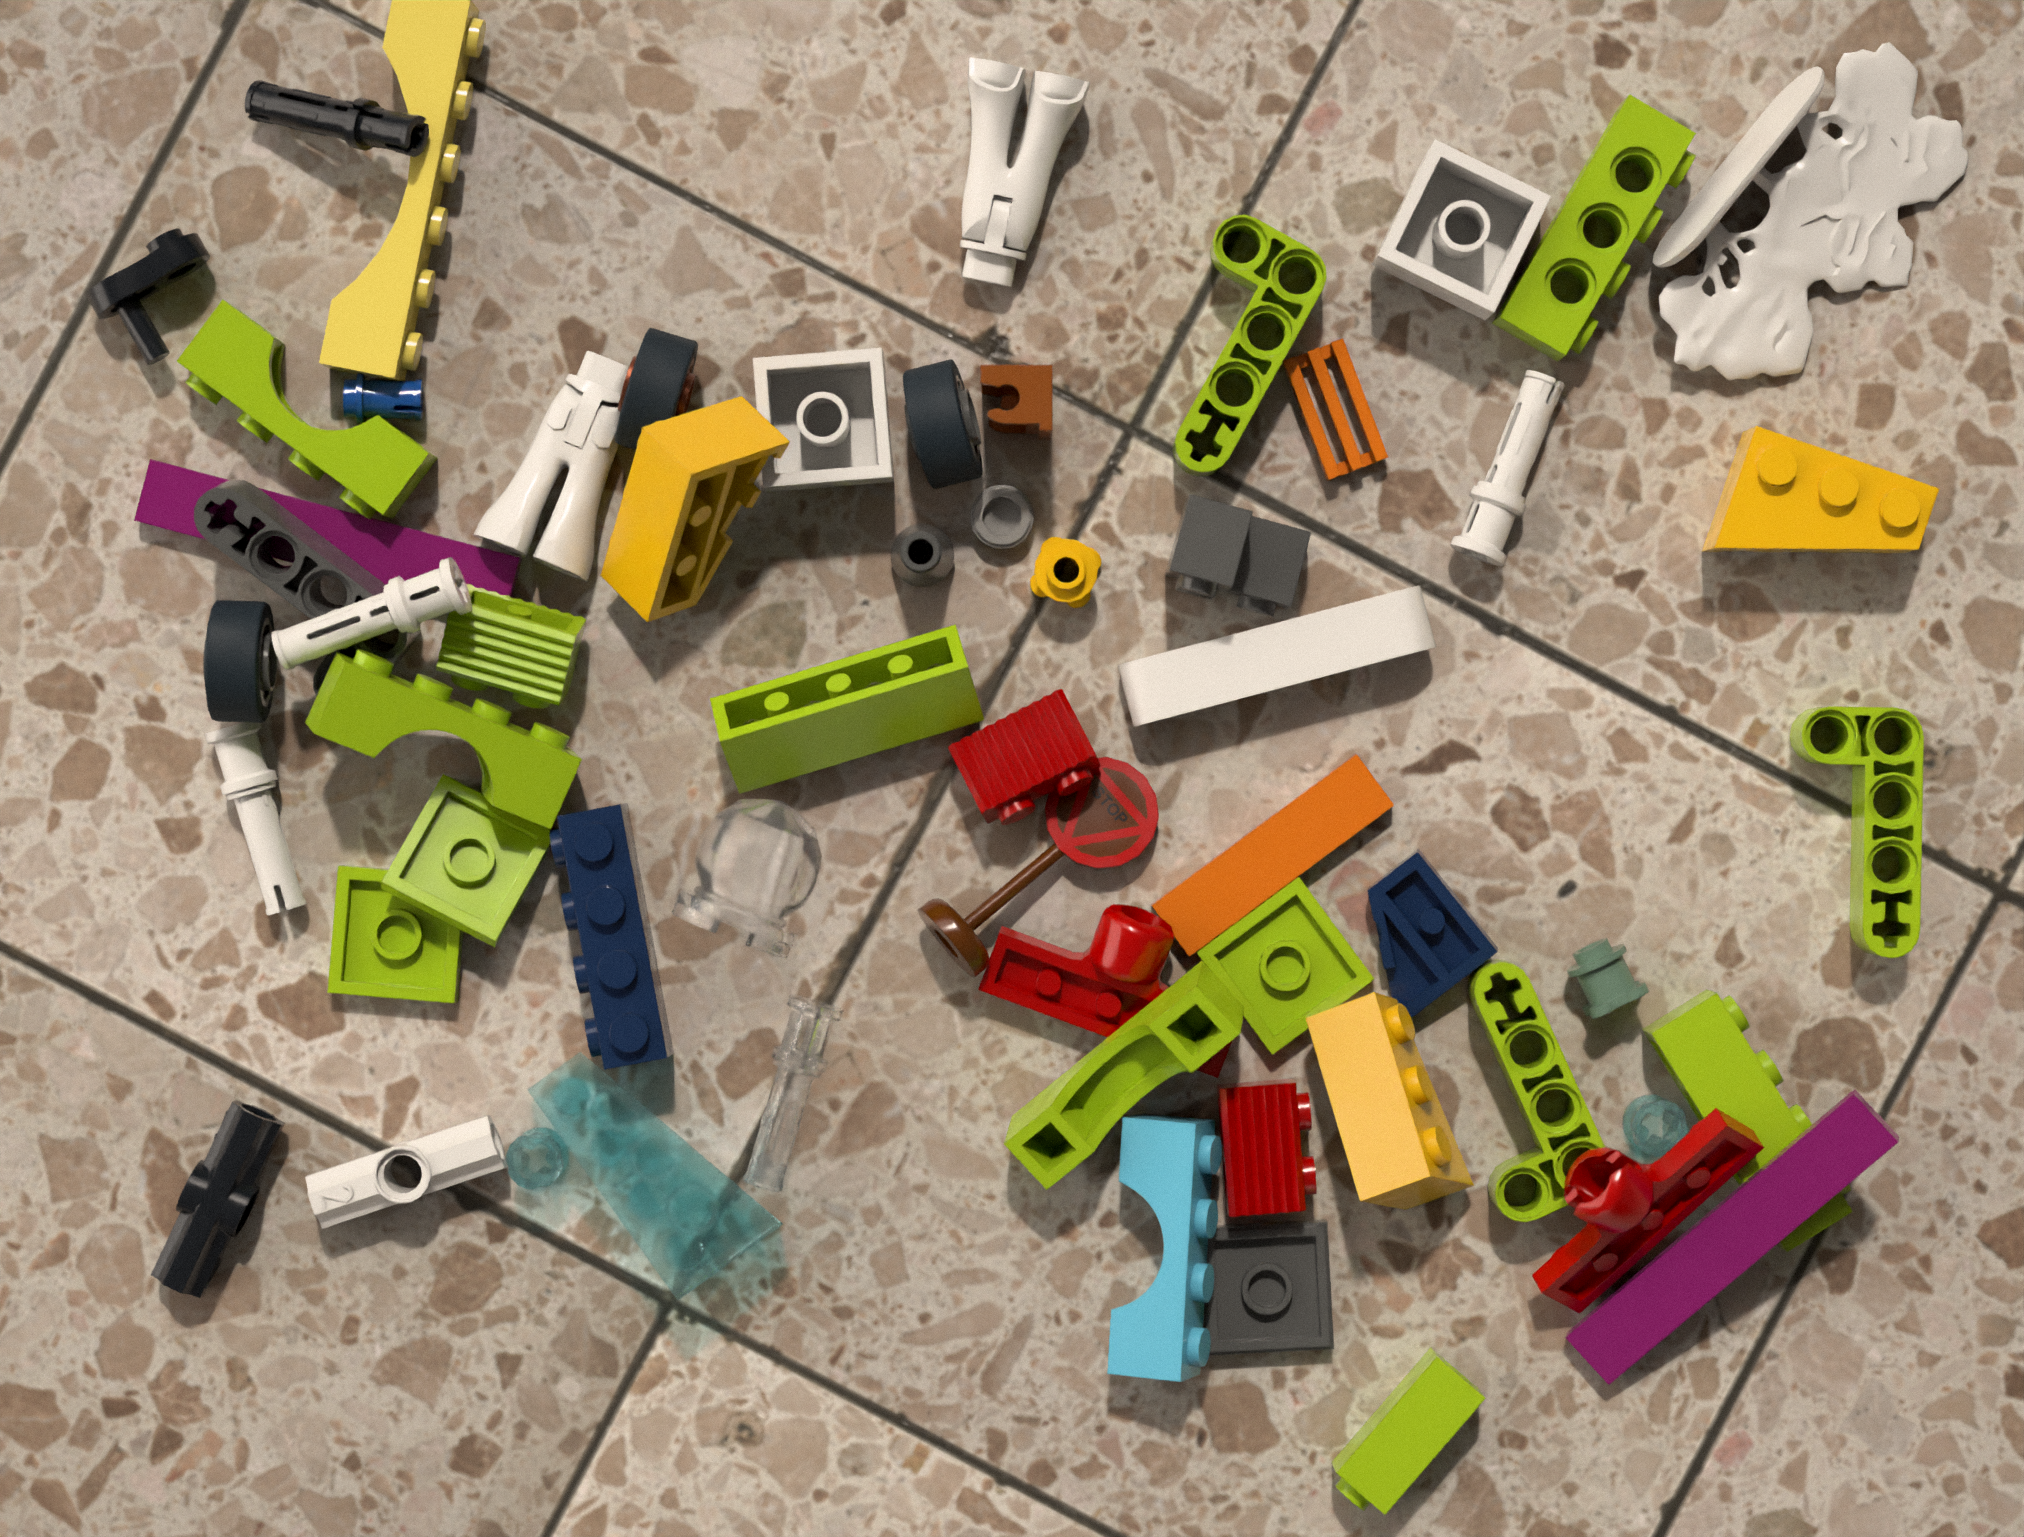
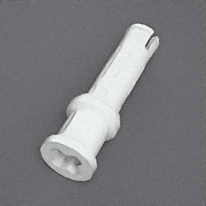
(1500, 494)
(400, 606)
(249, 785)

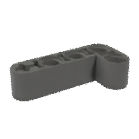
(313, 559)

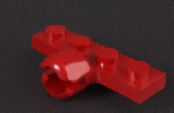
(1090, 987)
(1638, 1205)

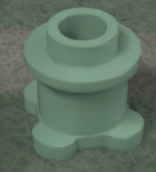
(1605, 978)

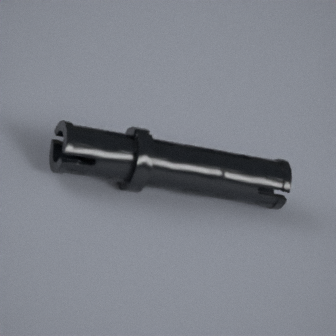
(357, 122)

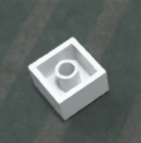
(1461, 230)
(831, 414)

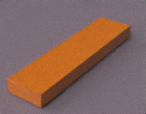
(1272, 854)

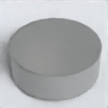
(1001, 517)

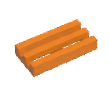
(1315, 359)

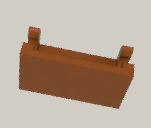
(1026, 398)

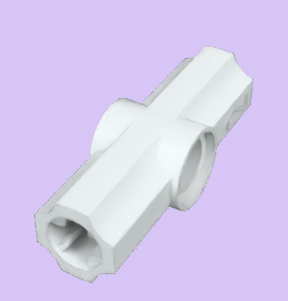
(368, 1182)

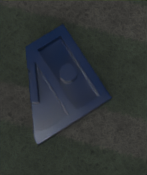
(1424, 933)

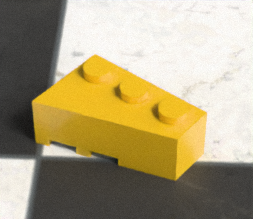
(682, 499)
(1814, 500)
(1386, 1104)

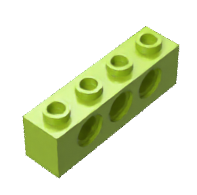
(1633, 135)

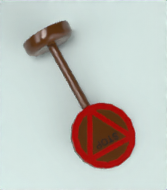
(1093, 827)

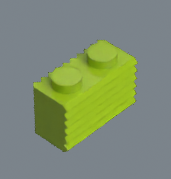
(512, 648)

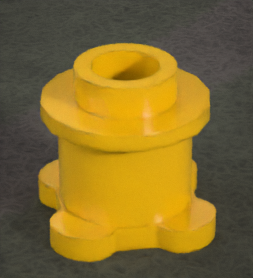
(1074, 593)

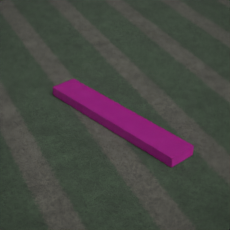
(376, 545)
(1732, 1236)

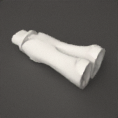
(1003, 202)
(573, 435)

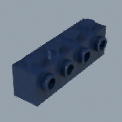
(614, 936)

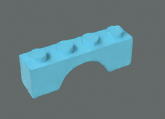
(1172, 1169)

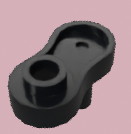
(169, 260)

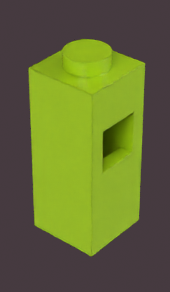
(1405, 1433)

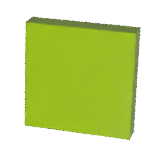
(467, 861)
(388, 944)
(1285, 964)

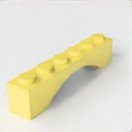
(377, 314)

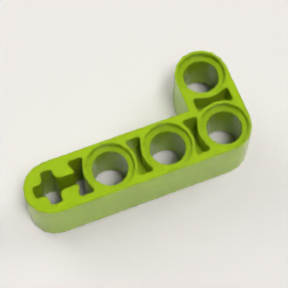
(1239, 355)
(1870, 830)
(1527, 1084)

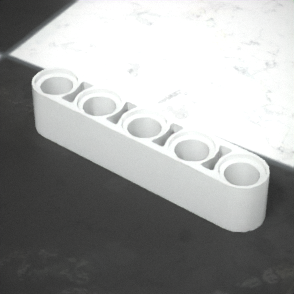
(1276, 655)

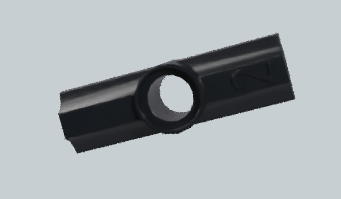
(217, 1199)

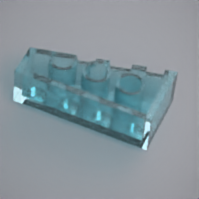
(658, 1185)

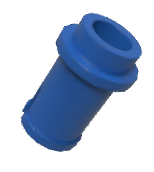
(382, 398)

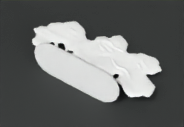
(1825, 219)

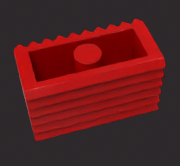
(1025, 759)
(1264, 1147)

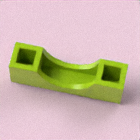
(243, 364)
(371, 708)
(1085, 1102)

